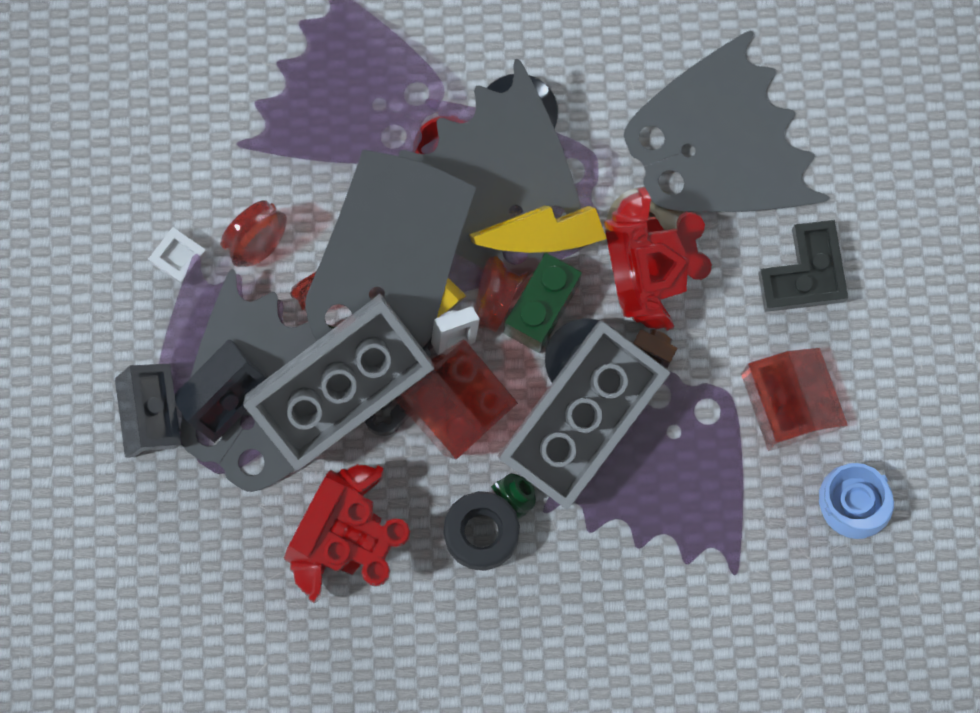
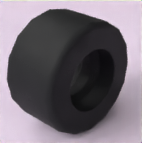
(481, 504)

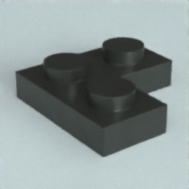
(816, 277)

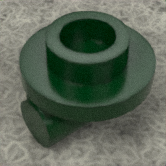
(517, 492)

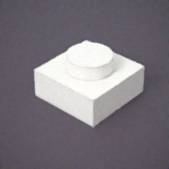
(175, 254)
(453, 327)

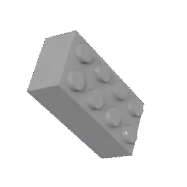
(338, 382)
(583, 414)

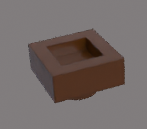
(656, 345)

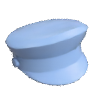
(856, 500)

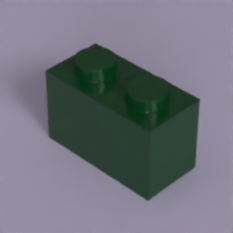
(542, 302)

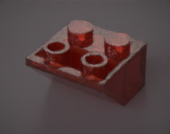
(793, 397)
(457, 400)

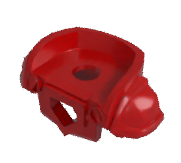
(651, 260)
(343, 532)

